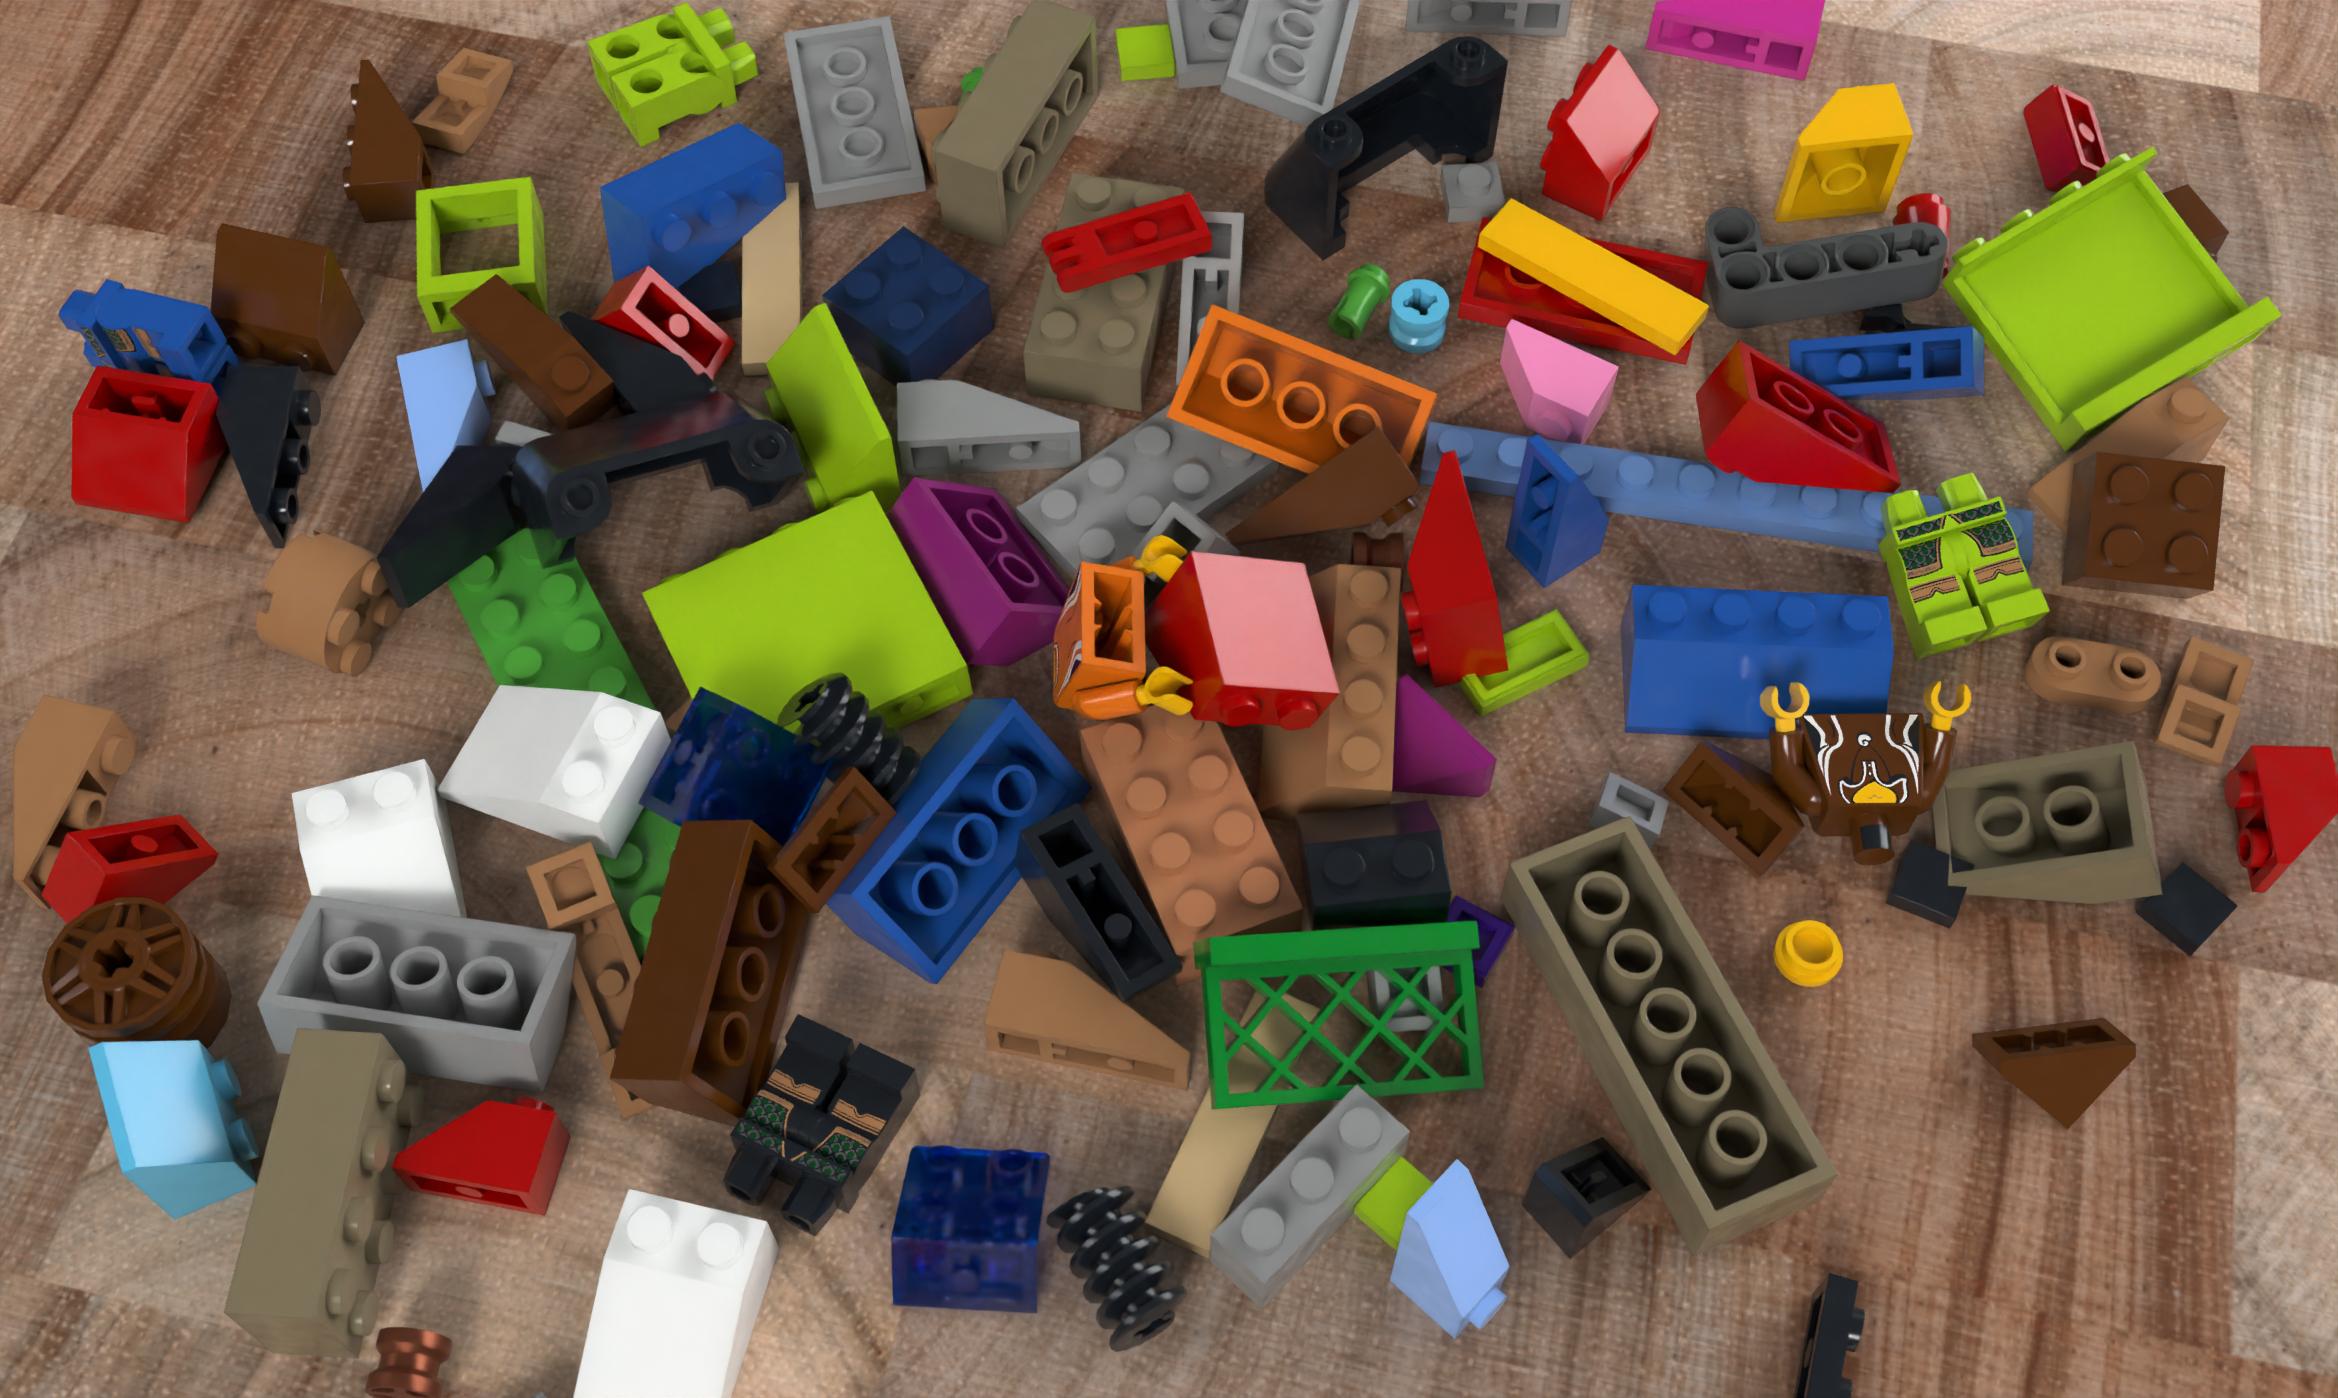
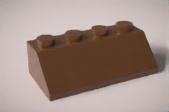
(713, 975)

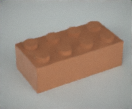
(1187, 830)

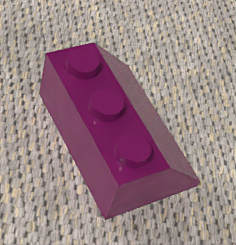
(979, 570)

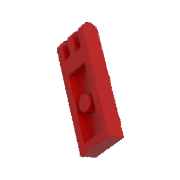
(1127, 242)

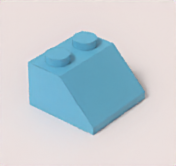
(175, 1122)

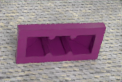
(1434, 750)

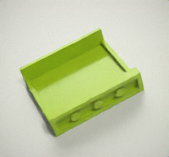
(2101, 300)
(810, 606)

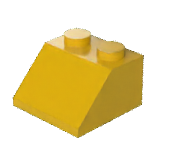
(1847, 156)

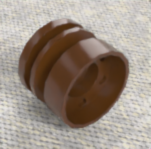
(135, 976)

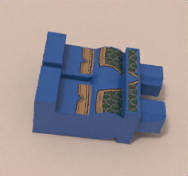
(149, 334)

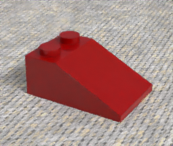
(1788, 429)
(1452, 598)

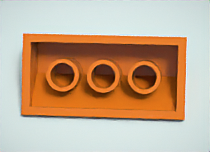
(1291, 395)

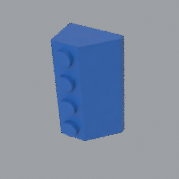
(1708, 654)
(956, 837)

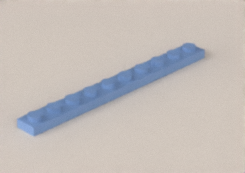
(1687, 491)

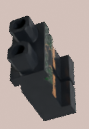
(819, 1124)

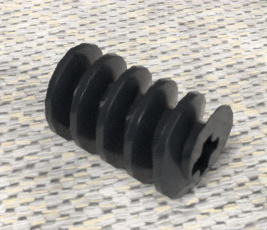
(851, 735)
(1116, 1265)

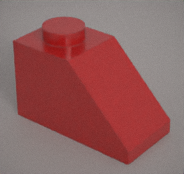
(660, 315)
(126, 860)
(491, 1156)

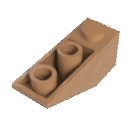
(62, 782)

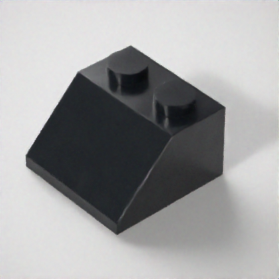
(1373, 866)

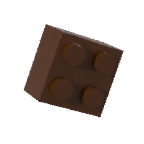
(2143, 525)

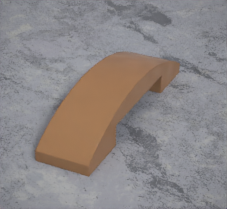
(605, 962)

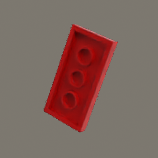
(1501, 292)

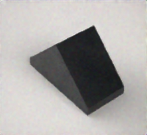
(1582, 1194)

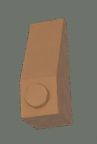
(2169, 425)
(1068, 1019)

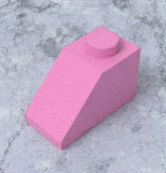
(1555, 384)

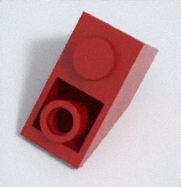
(2280, 806)

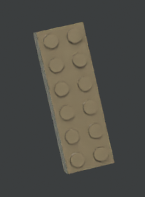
(1665, 1036)

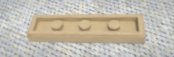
(771, 282)
(1224, 1141)

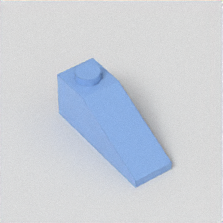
(445, 402)
(1451, 1255)

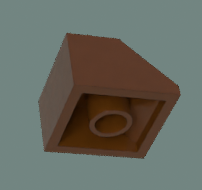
(282, 300)

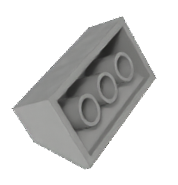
(441, 989)

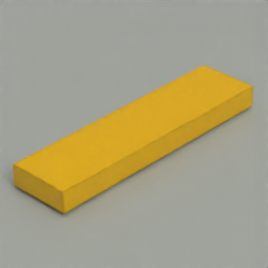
(1593, 276)

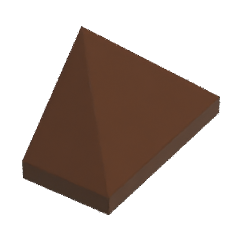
(1736, 805)
(832, 840)
(2059, 1063)

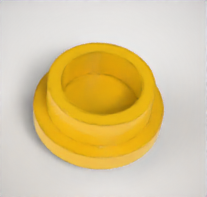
(1808, 953)

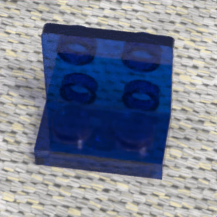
(734, 768)
(970, 1229)

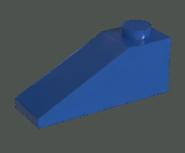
(1894, 364)
(1553, 516)

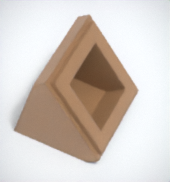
(928, 125)

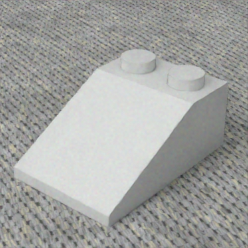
(560, 763)
(381, 841)
(675, 1301)

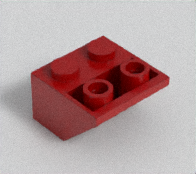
(1598, 136)
(144, 443)

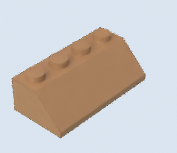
(1350, 747)

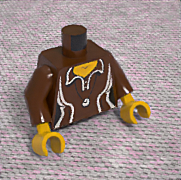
(1862, 770)

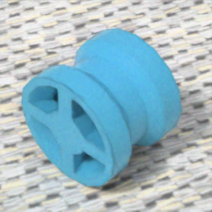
(1407, 327)

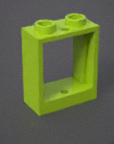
(473, 208)

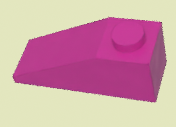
(1743, 34)

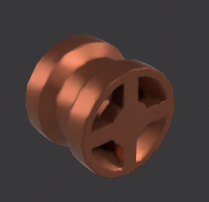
(1378, 552)
(408, 1363)

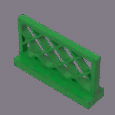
(1340, 952)

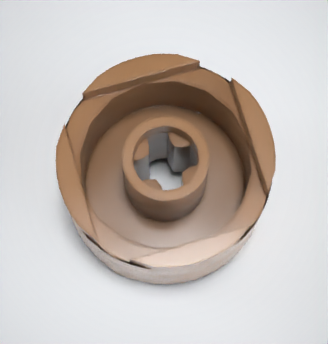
(326, 602)

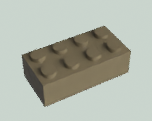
(1016, 122)
(1104, 337)
(325, 1196)

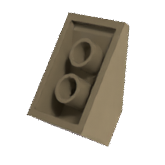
(2052, 827)

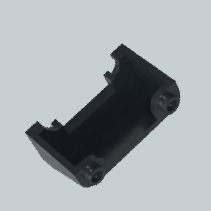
(1433, 105)
(568, 474)

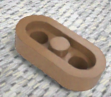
(2095, 675)

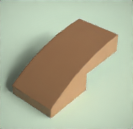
(466, 100)
(2203, 701)

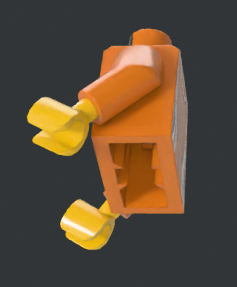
(1102, 639)

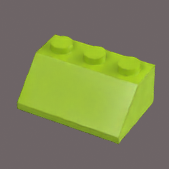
(830, 416)

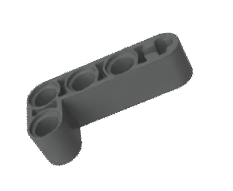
(1819, 275)

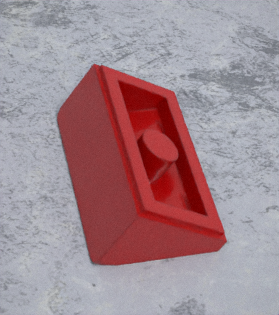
(2065, 138)

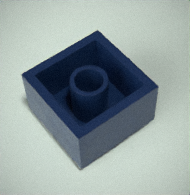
(910, 310)

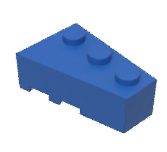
(692, 204)

